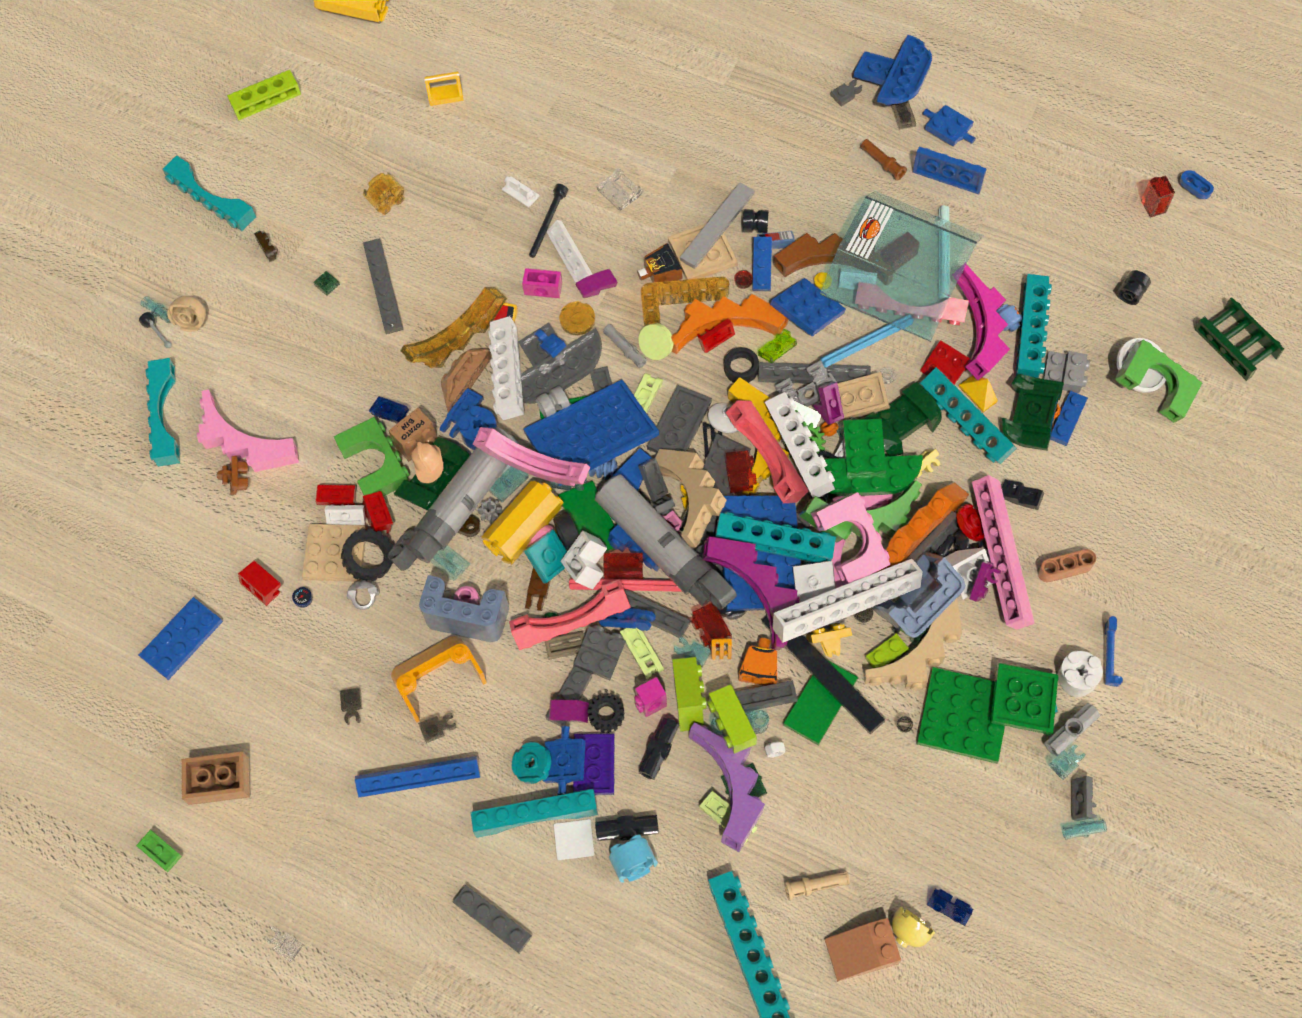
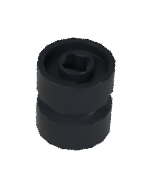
(755, 221)
(1134, 287)

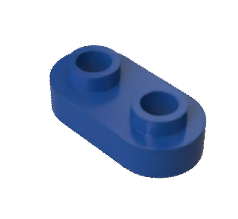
(1197, 184)

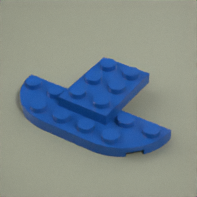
(899, 77)

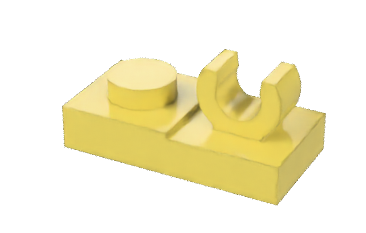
(928, 458)

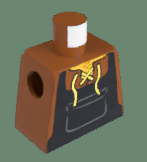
(661, 266)

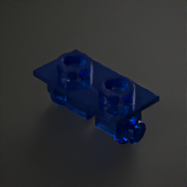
(958, 911)

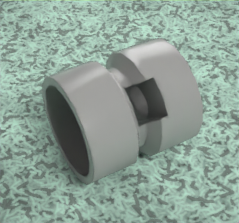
(552, 402)

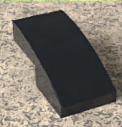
(1019, 494)

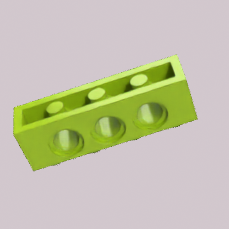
(264, 94)

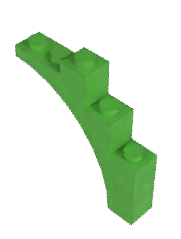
(886, 518)

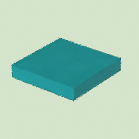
(547, 556)

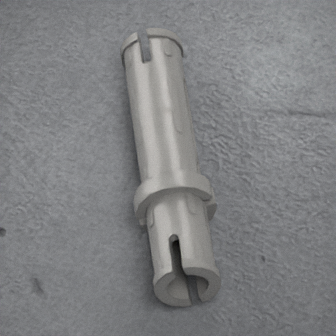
(630, 351)

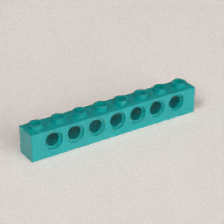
(729, 883)

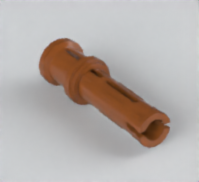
(888, 163)

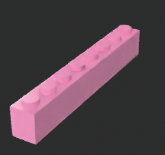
(1003, 552)

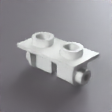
(520, 191)

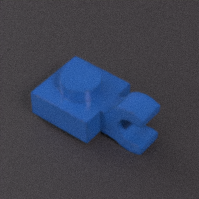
(551, 345)

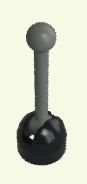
(148, 320)

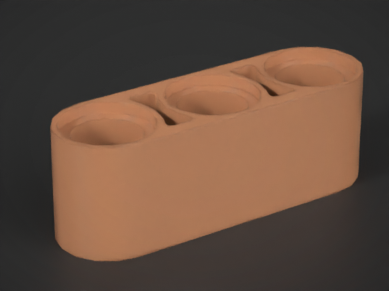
(1073, 559)

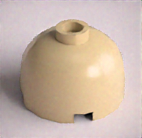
(187, 313)

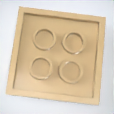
(716, 260)
(324, 552)

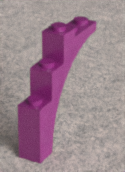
(761, 578)

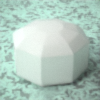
(774, 749)

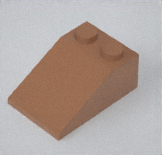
(863, 950)

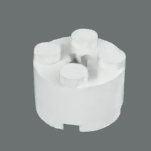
(1082, 663)

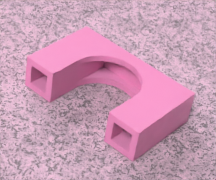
(872, 555)

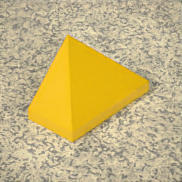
(979, 392)

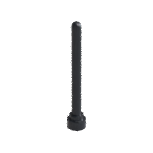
(560, 192)

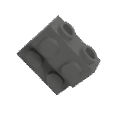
(599, 652)

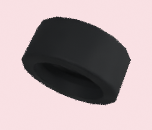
(741, 352)
(566, 529)

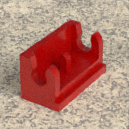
(377, 512)
(259, 582)

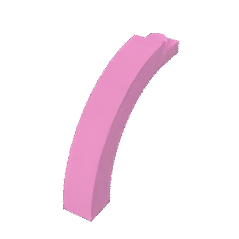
(530, 461)

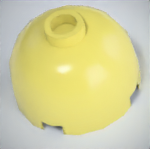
(910, 929)

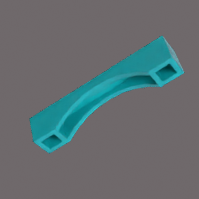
(234, 211)
(161, 379)
(502, 818)

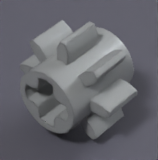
(489, 505)

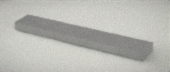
(717, 225)

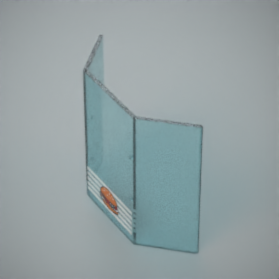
(899, 264)

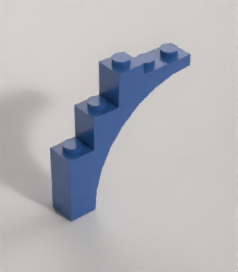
(618, 537)

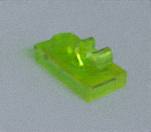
(777, 347)

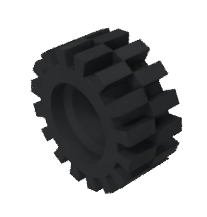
(603, 701)

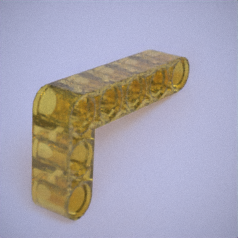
(676, 295)

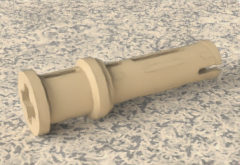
(807, 886)

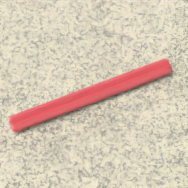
(631, 585)

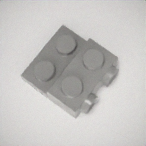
(1067, 369)

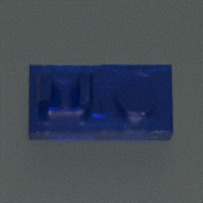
(388, 410)

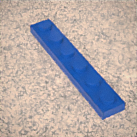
(417, 776)

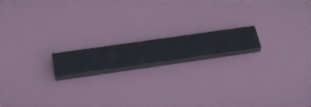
(833, 682)

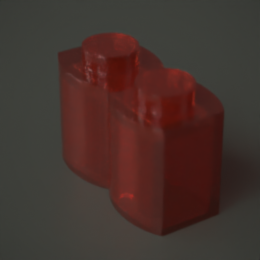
(739, 471)

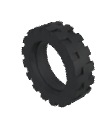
(355, 569)

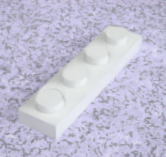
(568, 251)

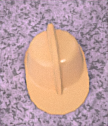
(427, 462)

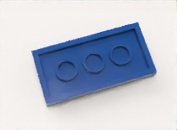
(949, 170)
(180, 638)

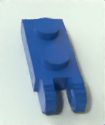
(464, 403)
(630, 619)

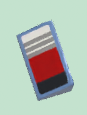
(779, 239)

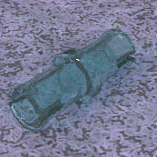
(156, 309)
(1084, 829)

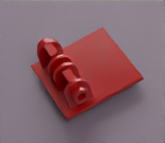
(947, 360)

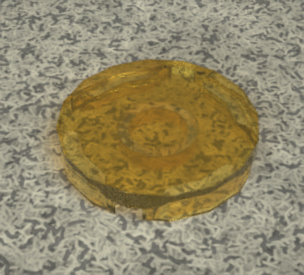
(577, 318)

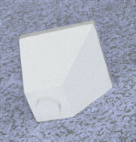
(968, 564)

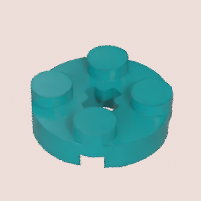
(539, 770)

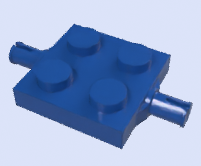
(949, 125)
(566, 760)

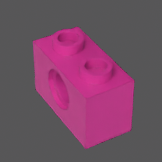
(542, 283)
(650, 697)

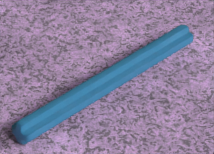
(858, 344)

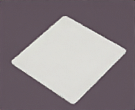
(573, 839)

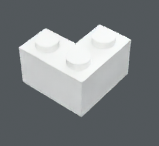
(582, 559)

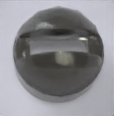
(904, 719)

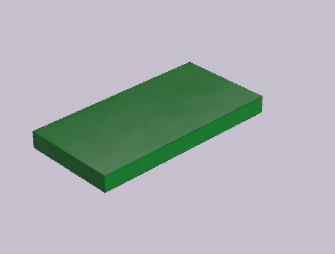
(588, 513)
(816, 709)

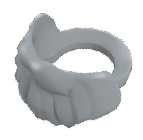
(372, 590)

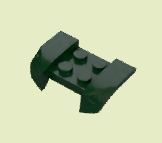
(1033, 412)
(906, 416)
(425, 494)

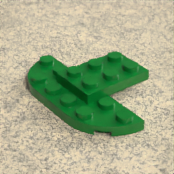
(865, 464)

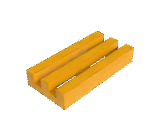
(721, 653)

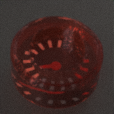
(743, 279)

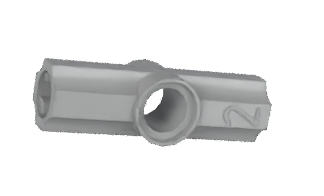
(1080, 721)

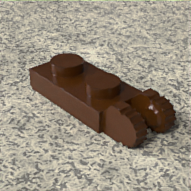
(536, 589)

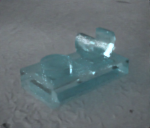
(508, 483)

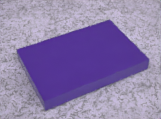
(598, 764)

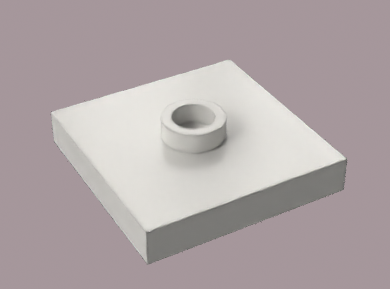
(814, 579)

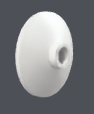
(719, 419)

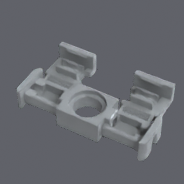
(820, 378)

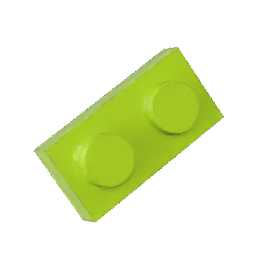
(887, 652)

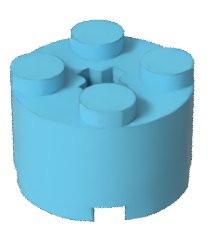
(632, 859)

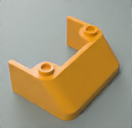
(450, 649)

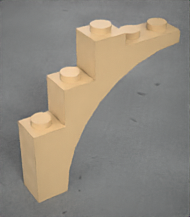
(699, 484)
(929, 652)

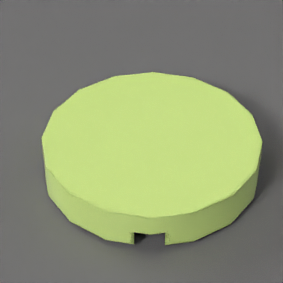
(655, 341)

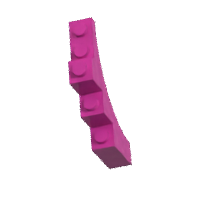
(989, 324)

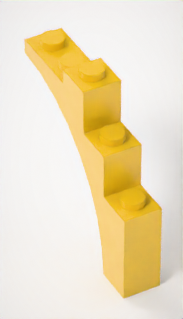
(744, 391)

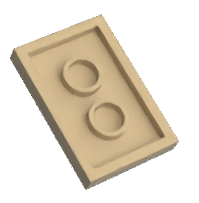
(863, 396)

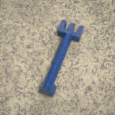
(1110, 629)

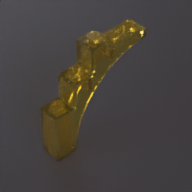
(475, 319)

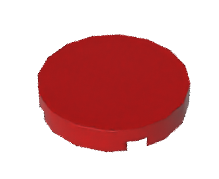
(970, 522)

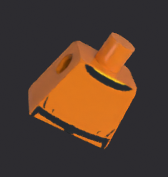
(760, 664)

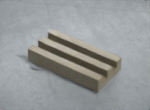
(564, 646)

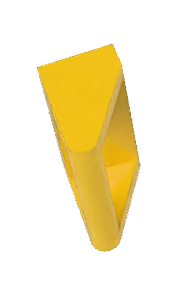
(445, 93)

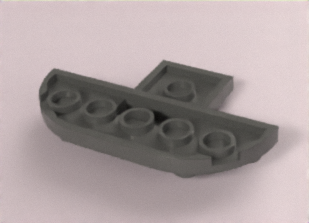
(563, 370)

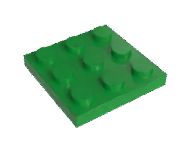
(1024, 699)

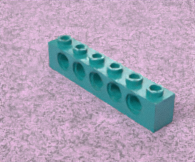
(1033, 286)
(1004, 446)
(782, 546)

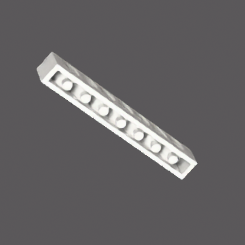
(847, 600)

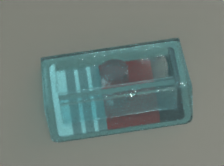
(450, 563)

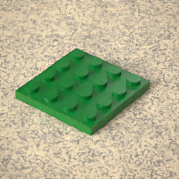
(959, 716)

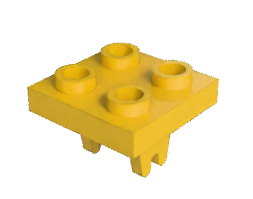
(829, 637)

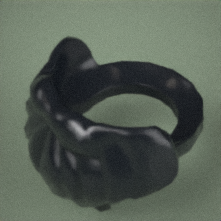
(962, 542)

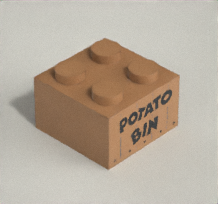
(410, 430)

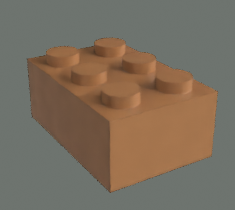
(215, 778)

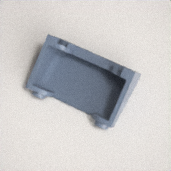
(920, 607)

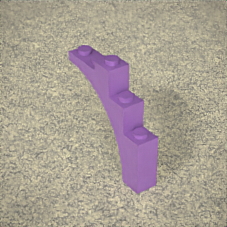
(744, 809)

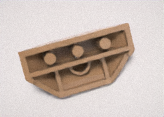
(463, 374)

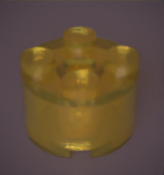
(384, 193)

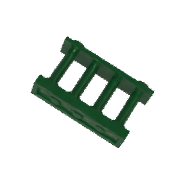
(1232, 354)

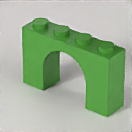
(1181, 384)
(370, 436)

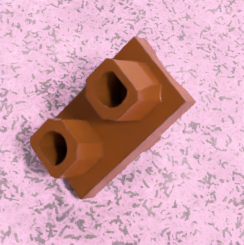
(236, 482)

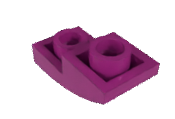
(596, 282)

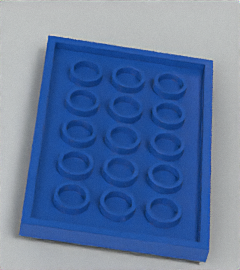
(594, 428)
(761, 509)

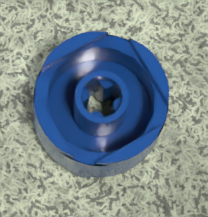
(472, 421)

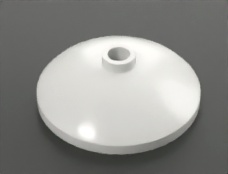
(1153, 379)

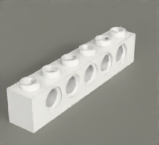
(506, 368)
(818, 484)

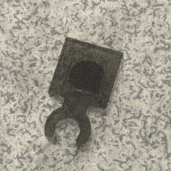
(351, 702)
(433, 728)

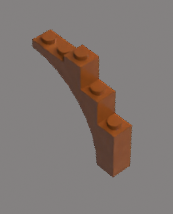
(805, 253)

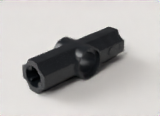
(658, 748)
(626, 827)

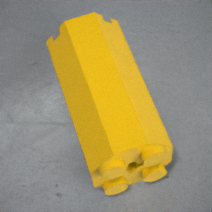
(365, 9)
(522, 521)

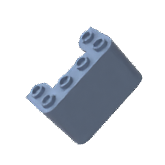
(464, 619)

